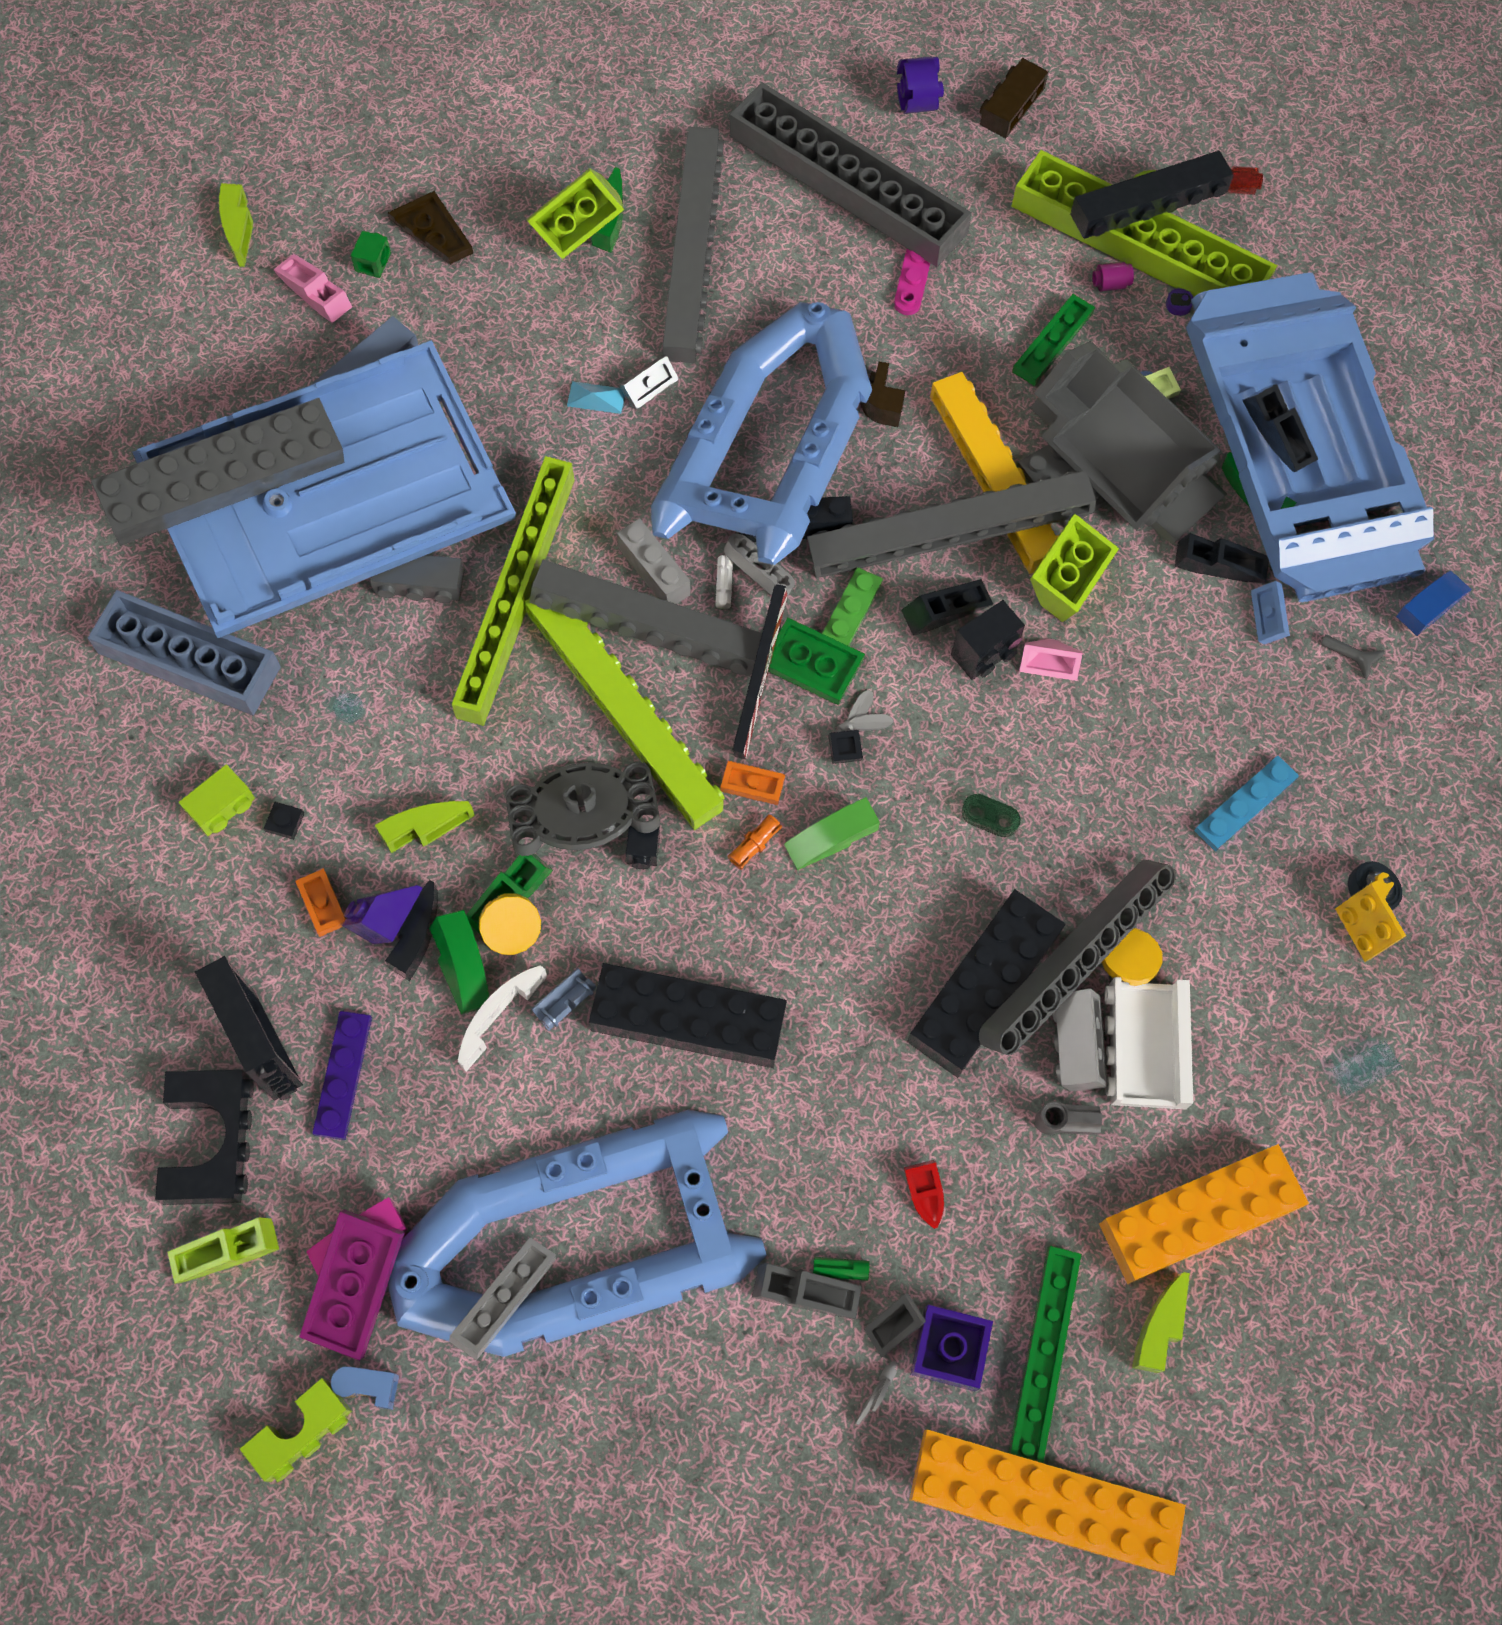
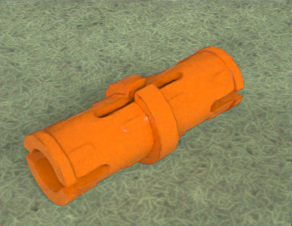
(754, 841)

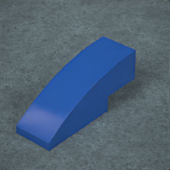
(1433, 602)

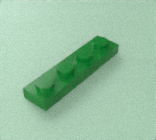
(1053, 339)

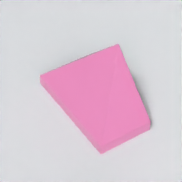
(1051, 659)

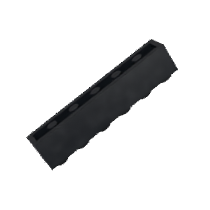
(1151, 194)

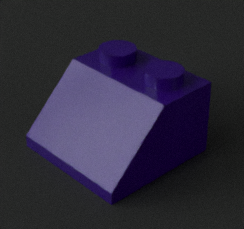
(381, 915)

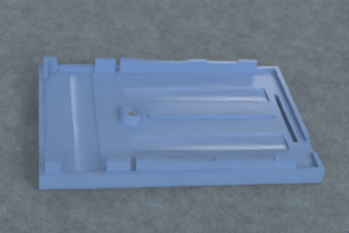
(387, 505)

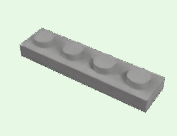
(502, 1298)

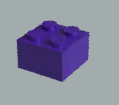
(952, 1348)

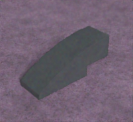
(806, 1291)

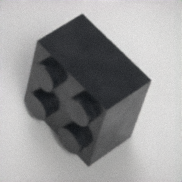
(988, 640)

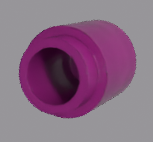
(1113, 276)

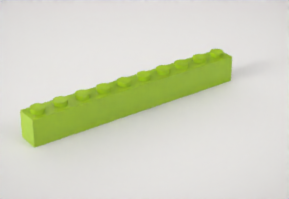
(514, 586)
(631, 714)

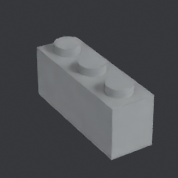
(653, 563)
(1080, 1042)

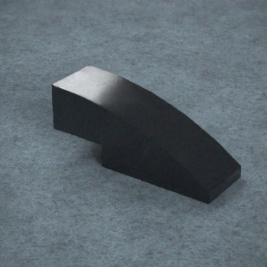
(1281, 427)
(1221, 559)
(415, 934)

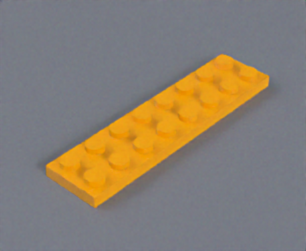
(1048, 1502)

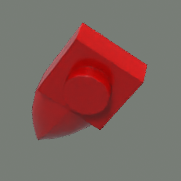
(926, 1191)

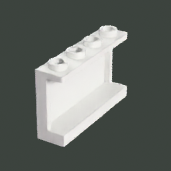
(1149, 1044)

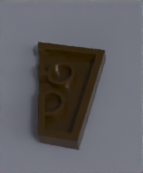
(433, 227)

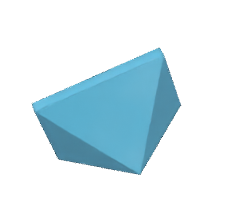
(596, 397)

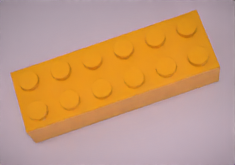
(1203, 1213)

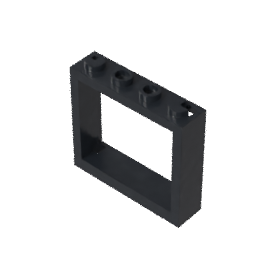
(249, 1029)

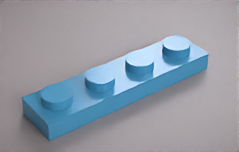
(1246, 803)

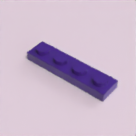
(342, 1075)

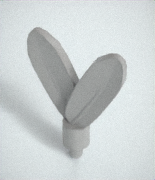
(860, 721)
(879, 1392)

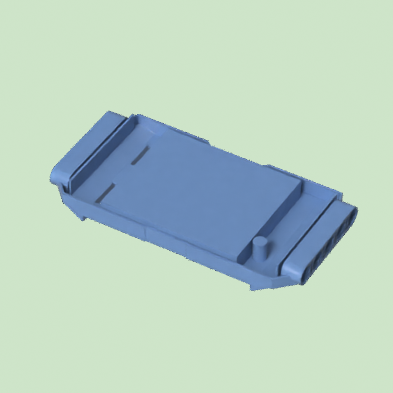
(1315, 353)

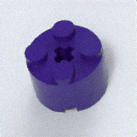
(919, 84)

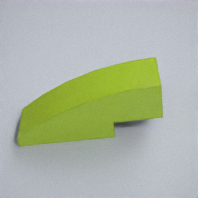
(236, 220)
(424, 823)
(223, 1250)
(1162, 1325)

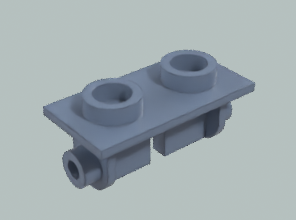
(563, 999)

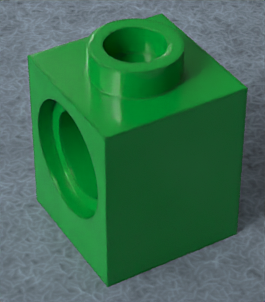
(371, 254)

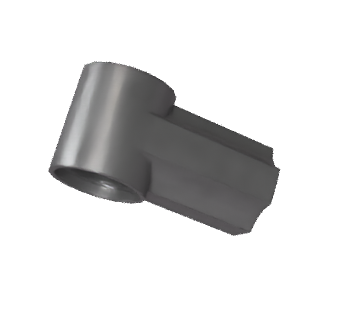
(1071, 1119)

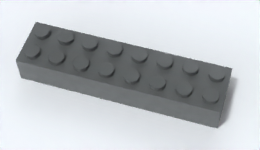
(218, 471)

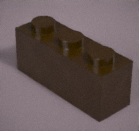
(1013, 97)

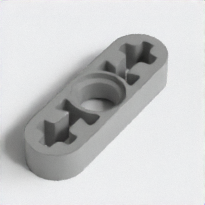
(740, 547)

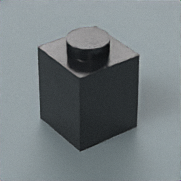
(642, 848)

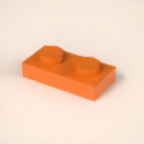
(752, 782)
(321, 902)

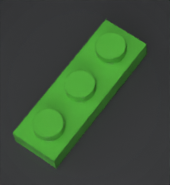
(853, 606)

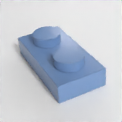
(1270, 612)

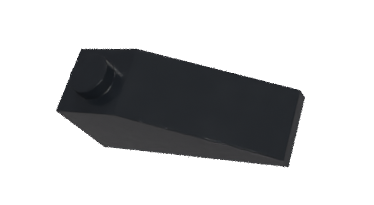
(945, 606)

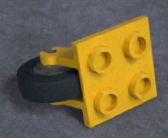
(1369, 909)

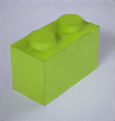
(217, 800)

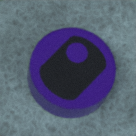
(1179, 302)

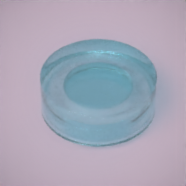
(348, 708)

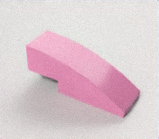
(314, 287)

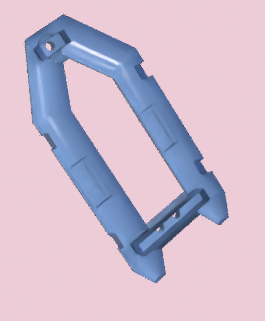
(784, 519)
(596, 1299)

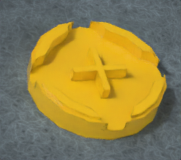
(509, 924)
(1135, 958)

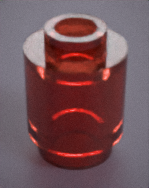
(1245, 180)

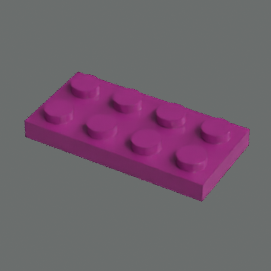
(351, 1284)

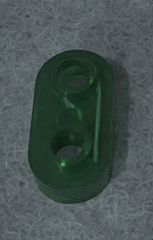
(992, 812)

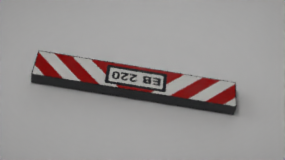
(760, 671)

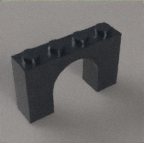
(222, 1176)

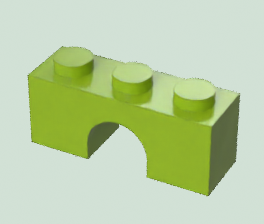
(274, 1455)

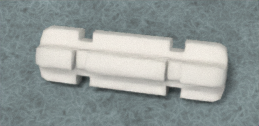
(724, 582)

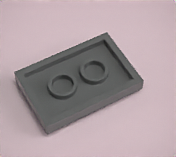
(1050, 464)

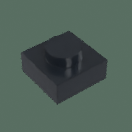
(845, 746)
(284, 820)

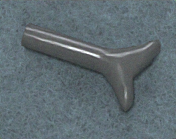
(1363, 658)

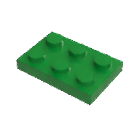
(814, 661)

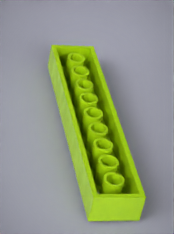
(1160, 247)

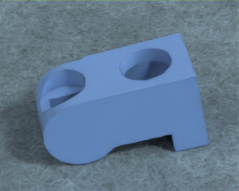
(353, 1381)

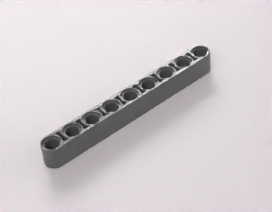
(1076, 957)

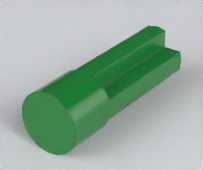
(841, 1268)

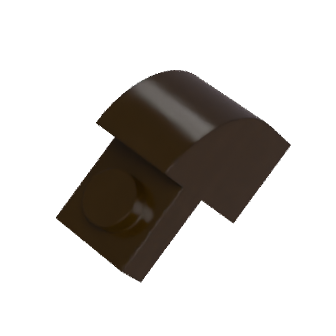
(884, 402)

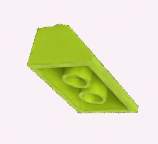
(577, 212)
(1071, 568)

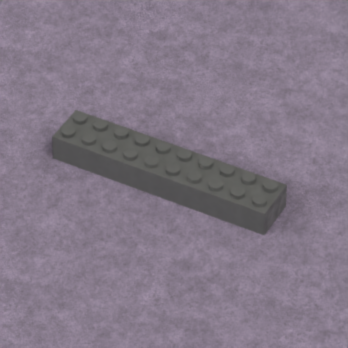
(850, 174)

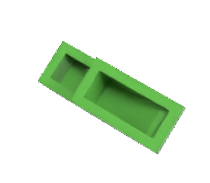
(832, 833)

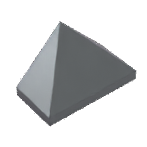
(894, 1325)

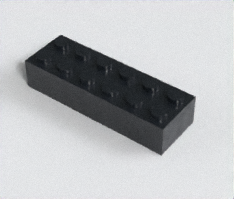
(984, 981)
(687, 1015)

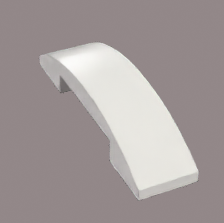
(524, 984)

